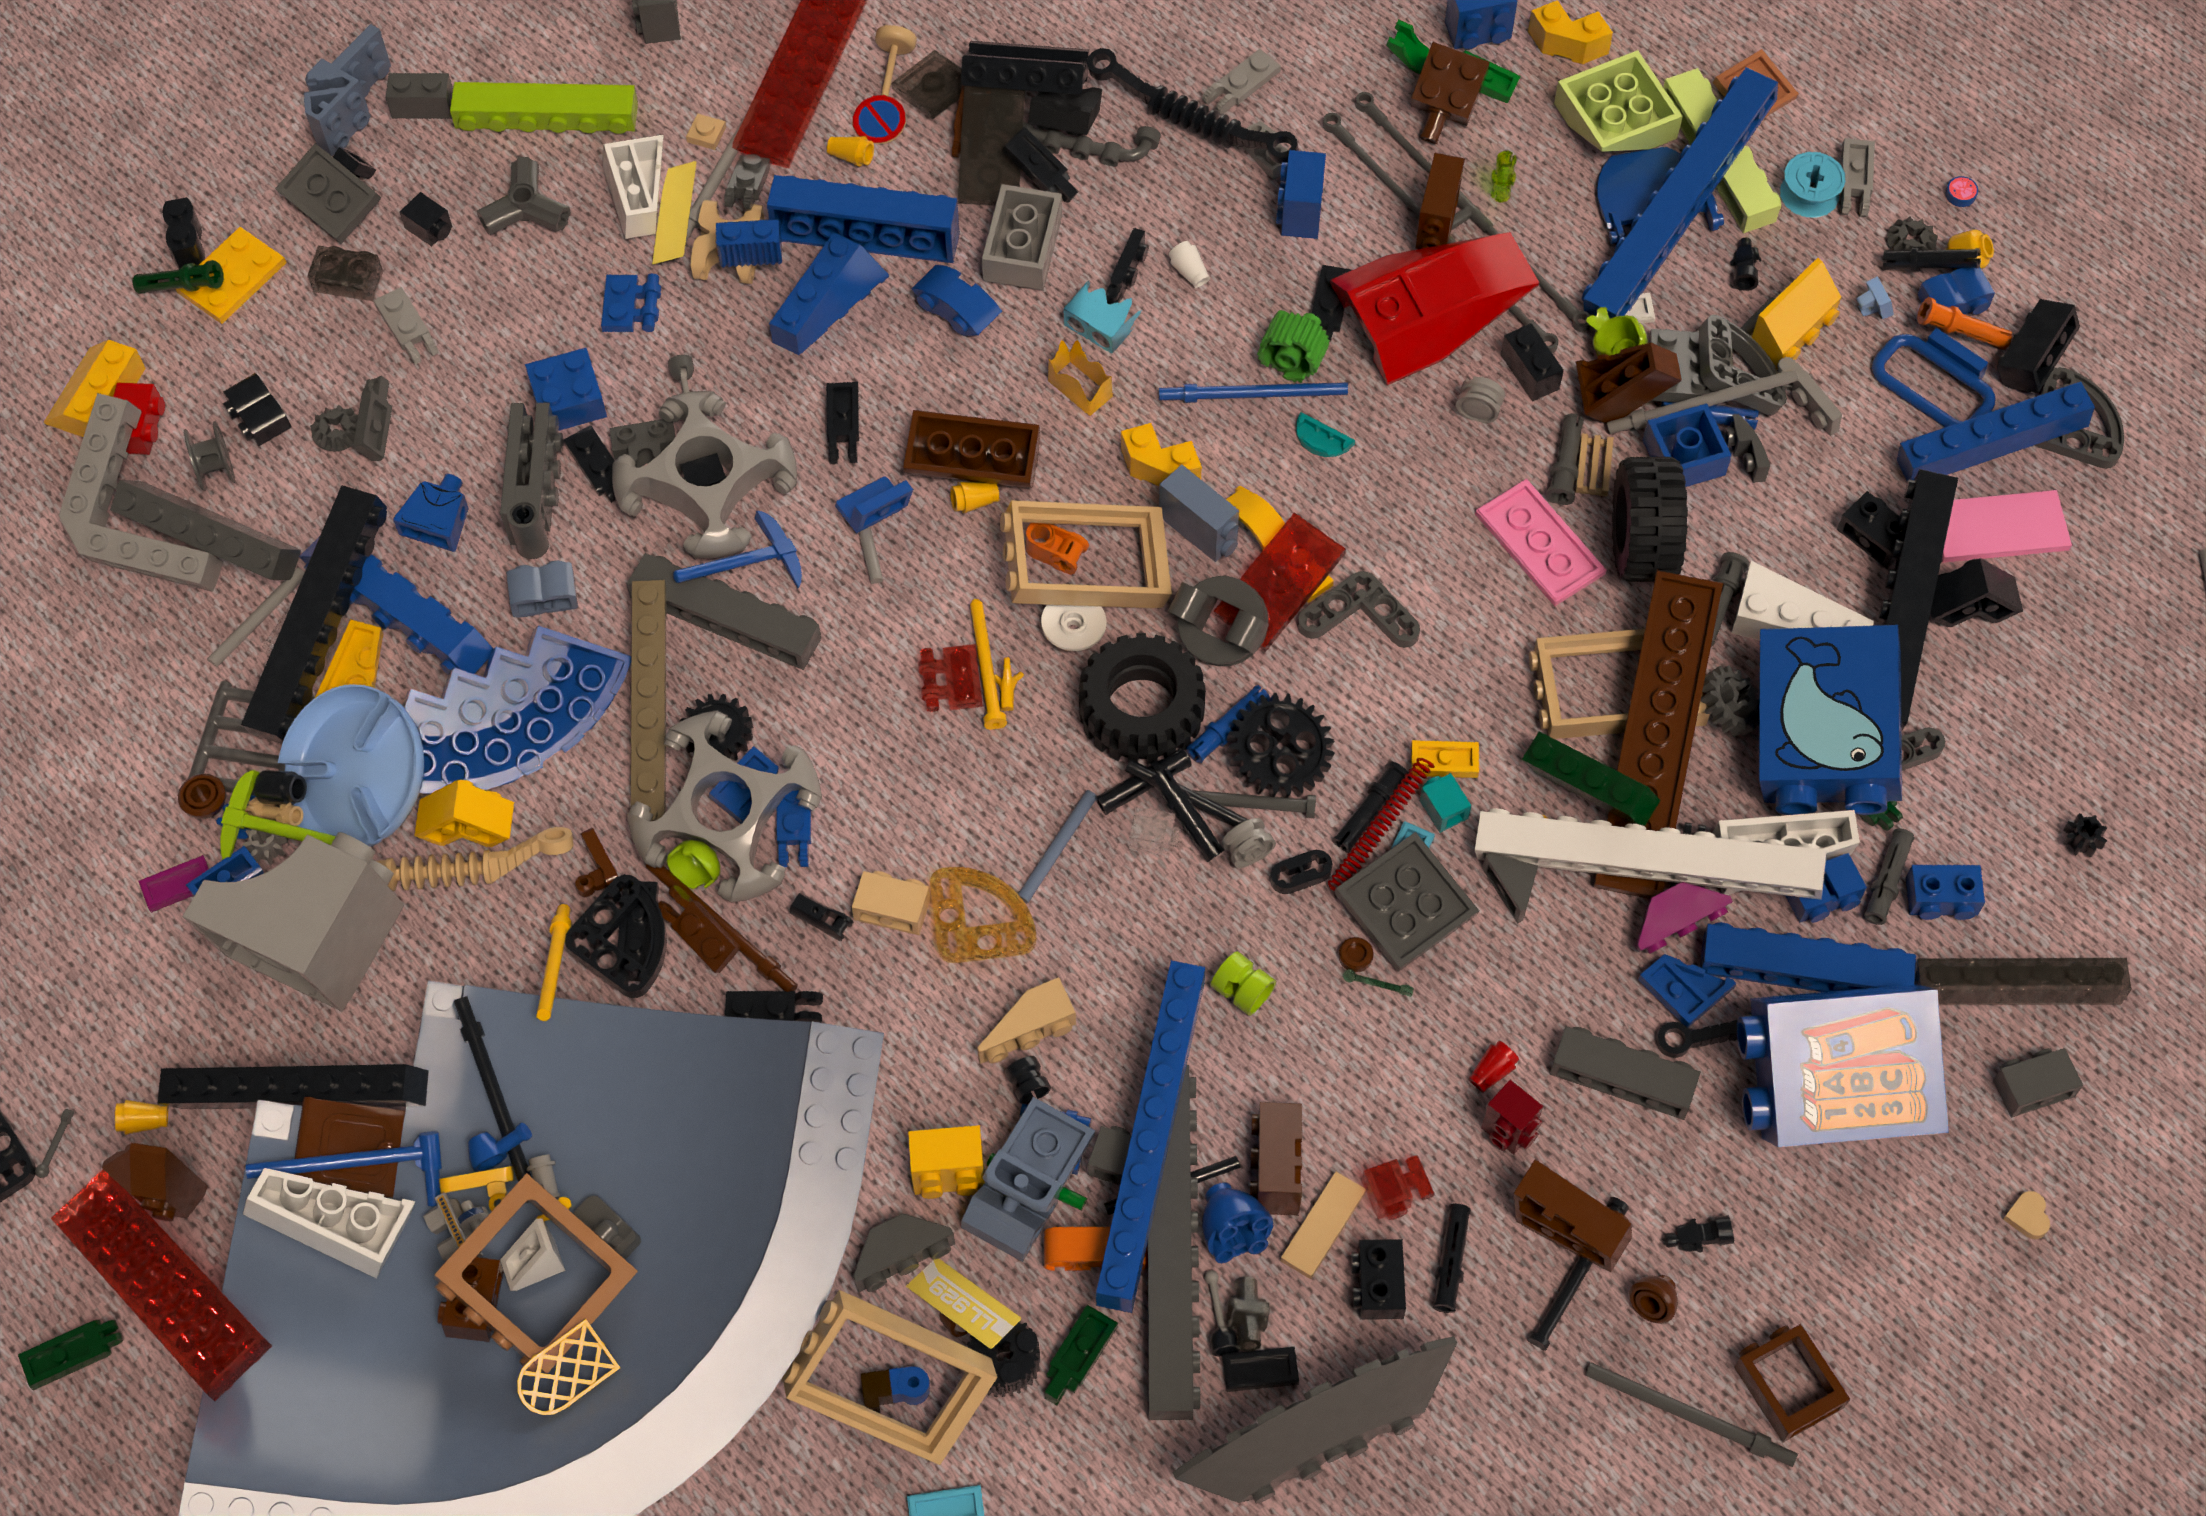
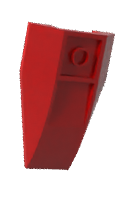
(1433, 299)

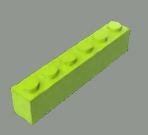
(544, 107)

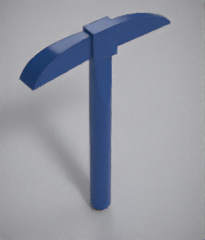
(781, 548)

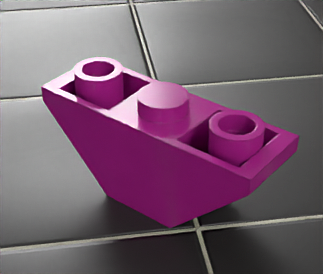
(1677, 912)

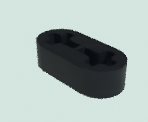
(1304, 878)

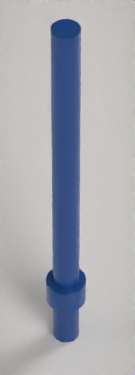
(1191, 392)

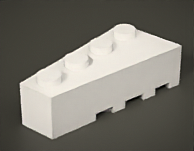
(1780, 603)
(1829, 830)
(331, 1219)

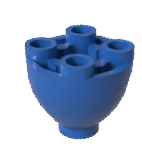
(1234, 1223)

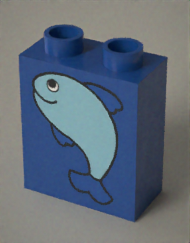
(1830, 718)

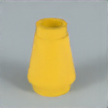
(851, 149)
(972, 495)
(139, 1117)

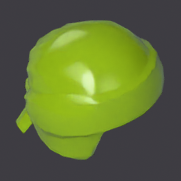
(1615, 332)

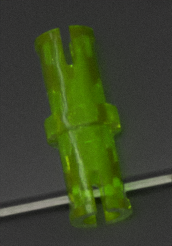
(1503, 176)

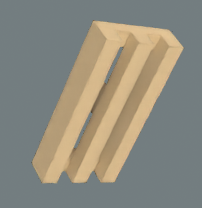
(1596, 442)

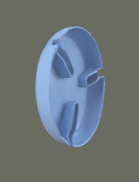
(357, 762)

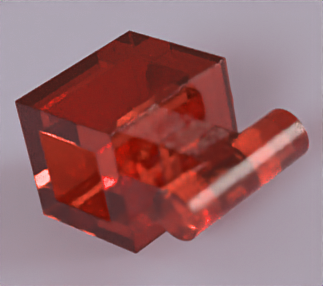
(1391, 1189)

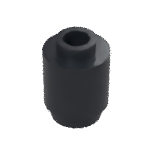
(279, 787)

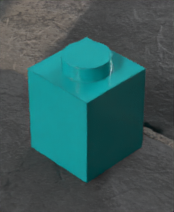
(1445, 802)

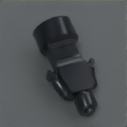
(1745, 275)
(1693, 1236)

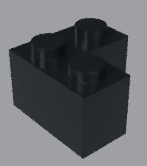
(1974, 591)

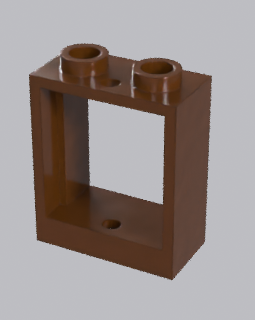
(1440, 201)
(1790, 1426)

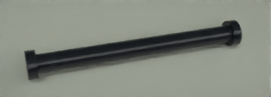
(1568, 1290)

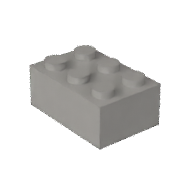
(1022, 237)

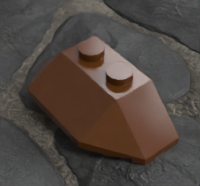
(156, 1180)

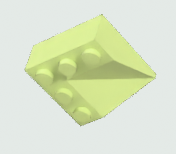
(1619, 106)

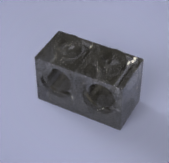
(345, 273)

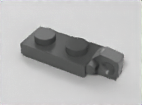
(373, 419)

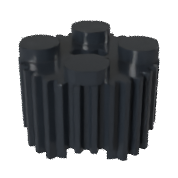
(1024, 1361)

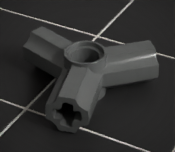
(524, 202)

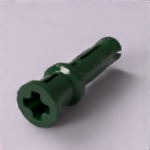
(200, 273)

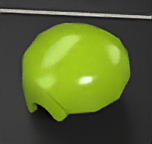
(694, 863)

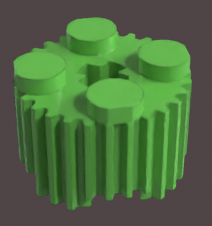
(1294, 345)

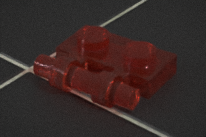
(961, 676)

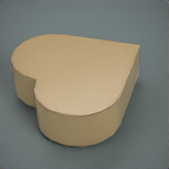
(2028, 1215)

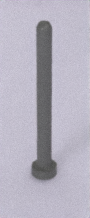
(1263, 802)

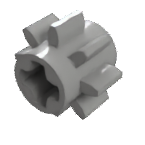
(266, 851)

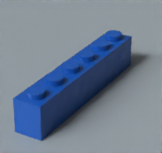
(1998, 432)
(1800, 961)

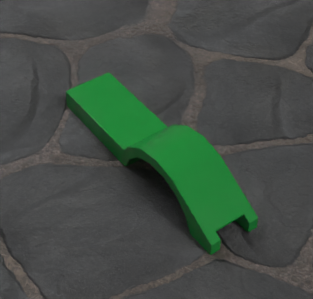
(1406, 46)

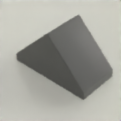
(1512, 881)

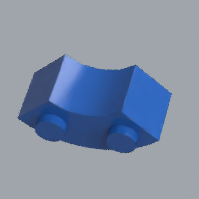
(963, 306)

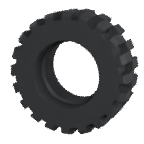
(1649, 518)
(1141, 660)

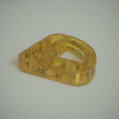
(970, 936)

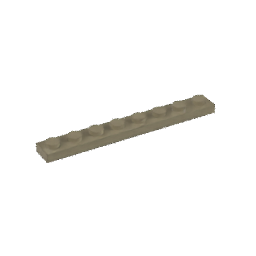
(648, 696)

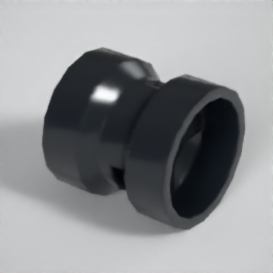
(1026, 1077)

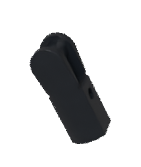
(817, 914)

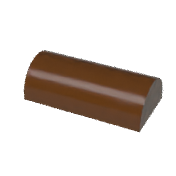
(972, 449)

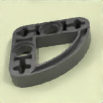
(1720, 373)
(2108, 413)

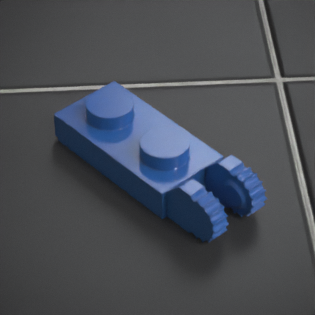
(793, 829)

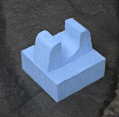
(1875, 300)

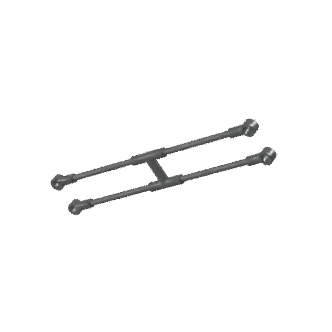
(1467, 211)

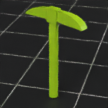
(236, 818)

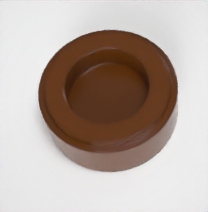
(1356, 954)

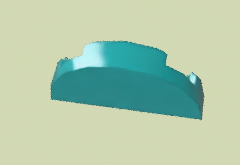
(1320, 438)

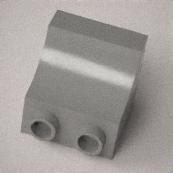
(306, 920)

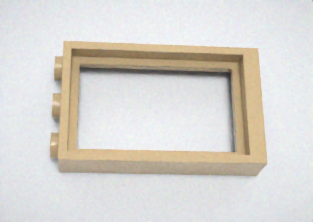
(1152, 545)
(1577, 645)
(951, 1419)

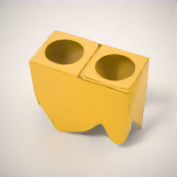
(1070, 386)

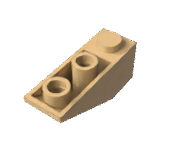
(1034, 1016)

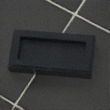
(1260, 1369)

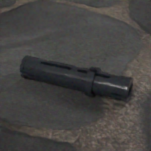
(1920, 259)
(1134, 787)
(1191, 820)
(1446, 1296)

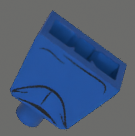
(434, 513)

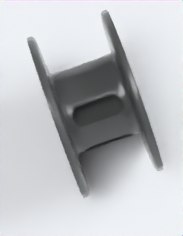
(209, 456)

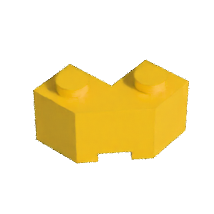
(1577, 39)
(1150, 462)

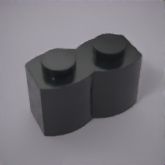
(183, 232)
(256, 409)

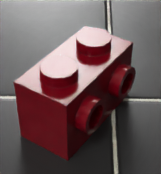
(1512, 1118)

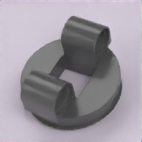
(1194, 607)

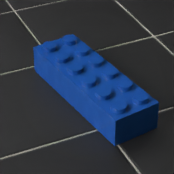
(875, 218)

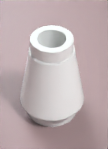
(1189, 264)

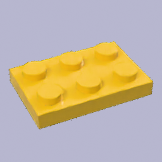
(246, 268)

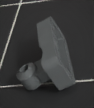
(608, 1226)

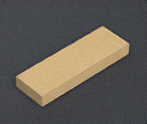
(1323, 1225)

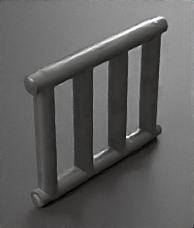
(218, 721)

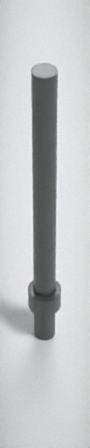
(1758, 1444)

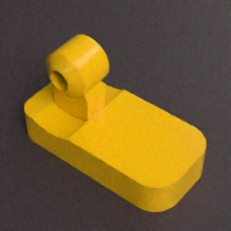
(493, 1179)

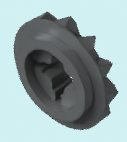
(1899, 231)
(337, 439)

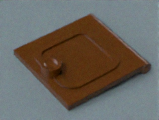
(349, 1128)

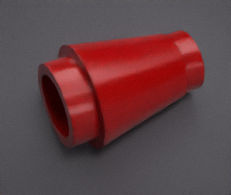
(1494, 1065)

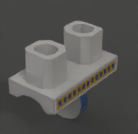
(460, 1224)

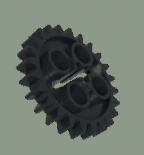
(1298, 725)

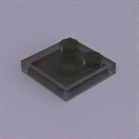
(930, 84)

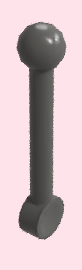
(43, 1170)

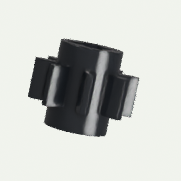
(2085, 835)

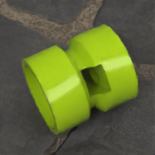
(1239, 980)

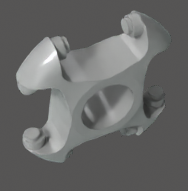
(704, 504)
(741, 842)

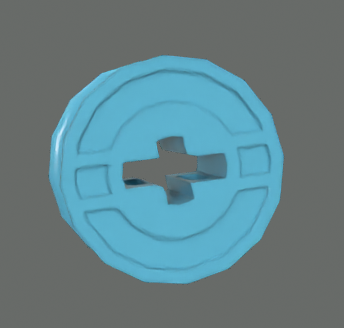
(1814, 168)

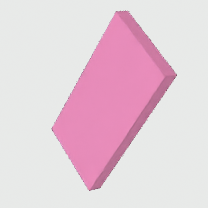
(2006, 526)
(1540, 542)

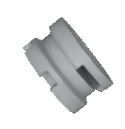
(1480, 399)
(1248, 842)

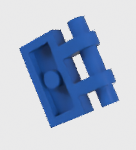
(621, 300)

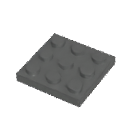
(1406, 901)

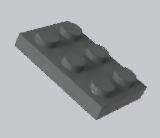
(328, 193)
(1686, 347)

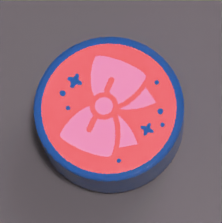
(1961, 191)

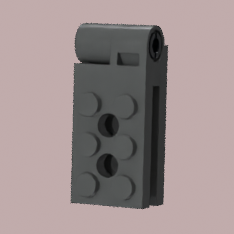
(530, 478)

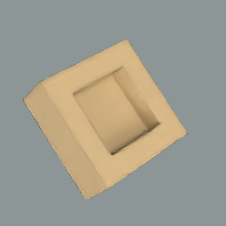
(706, 131)

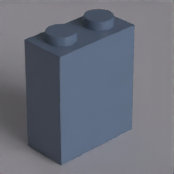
(1199, 513)

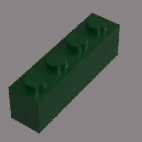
(1591, 779)

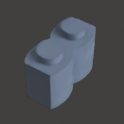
(542, 589)

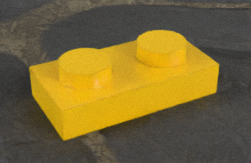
(1448, 757)

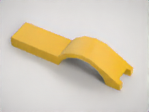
(1264, 523)

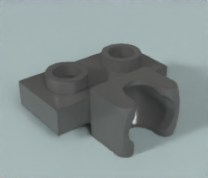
(642, 440)

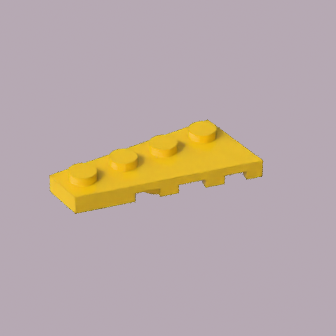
(355, 657)

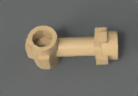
(285, 813)

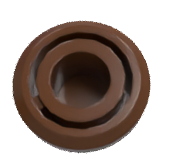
(202, 796)
(1654, 1298)

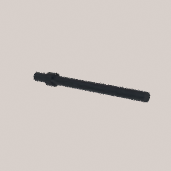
(472, 1033)

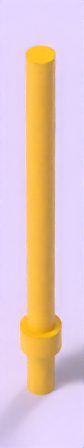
(558, 928)

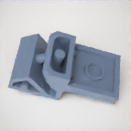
(339, 89)
(1026, 1179)

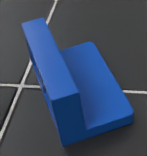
(874, 503)

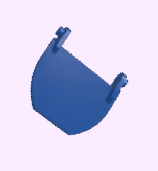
(1630, 180)

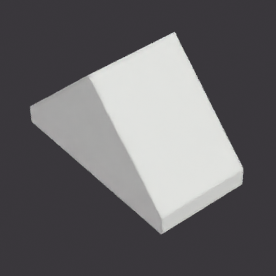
(532, 1257)

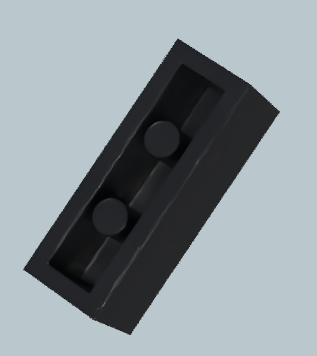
(2038, 345)

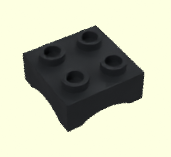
(1066, 111)

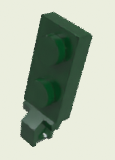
(1079, 1353)

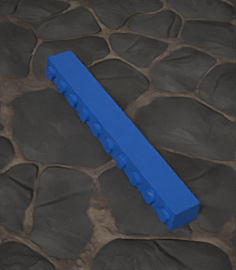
(1682, 194)
(1150, 1138)

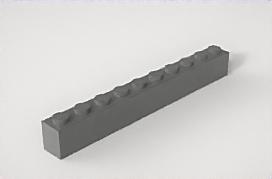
(1170, 1275)

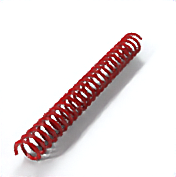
(1386, 821)

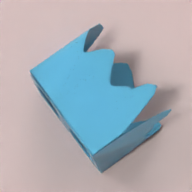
(1100, 316)

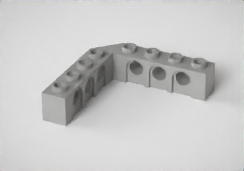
(89, 497)

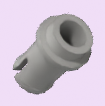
(542, 1172)

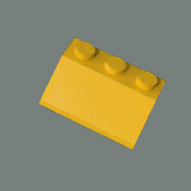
(1798, 314)
(96, 373)

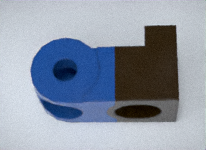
(895, 1386)

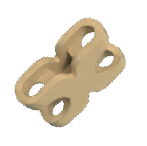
(704, 247)

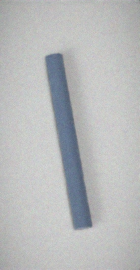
(1057, 846)

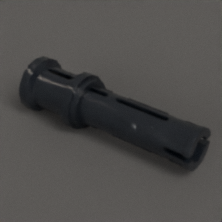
(1369, 808)

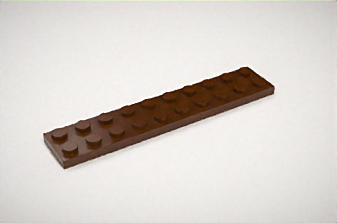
(1666, 704)

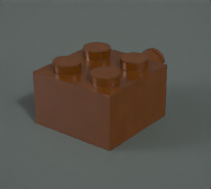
(1448, 88)

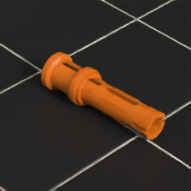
(1952, 320)

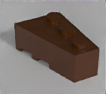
(1626, 381)
(1277, 1157)
(1570, 1217)

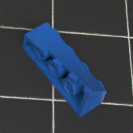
(825, 293)

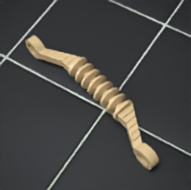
(493, 864)

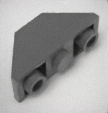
(899, 1248)

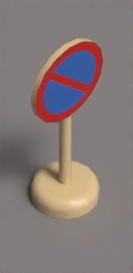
(882, 116)

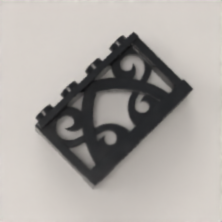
(1025, 67)

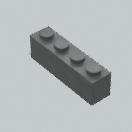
(1625, 1072)

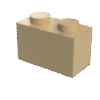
(891, 902)

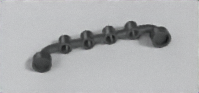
(1110, 152)

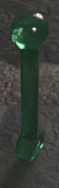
(1350, 976)

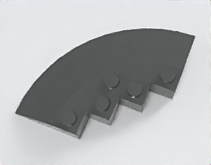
(1322, 1427)

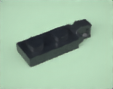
(1039, 164)

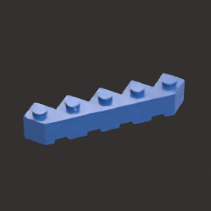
(422, 620)

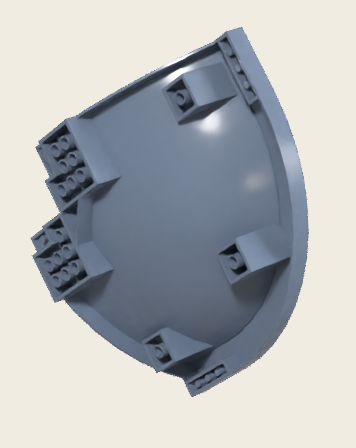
(702, 1131)

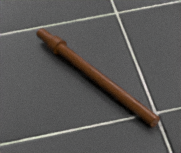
(766, 966)

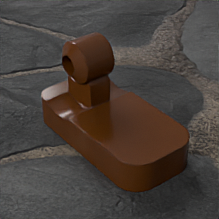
(605, 873)

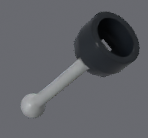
(1223, 1339)

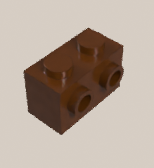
(486, 1278)

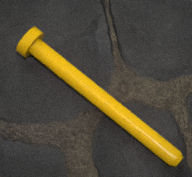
(994, 718)

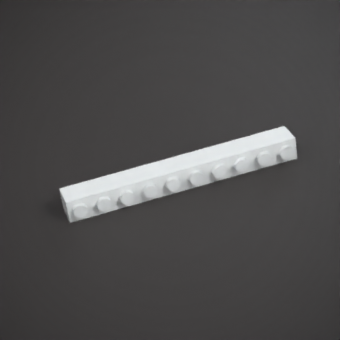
(1653, 854)

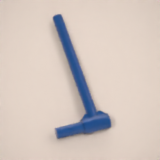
(424, 1152)

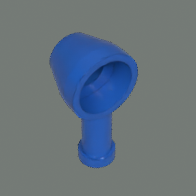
(487, 1152)

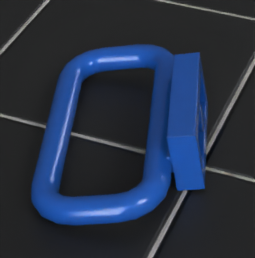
(1947, 355)

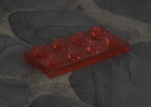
(1288, 574)

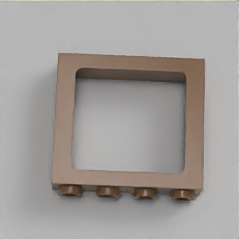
(479, 1310)

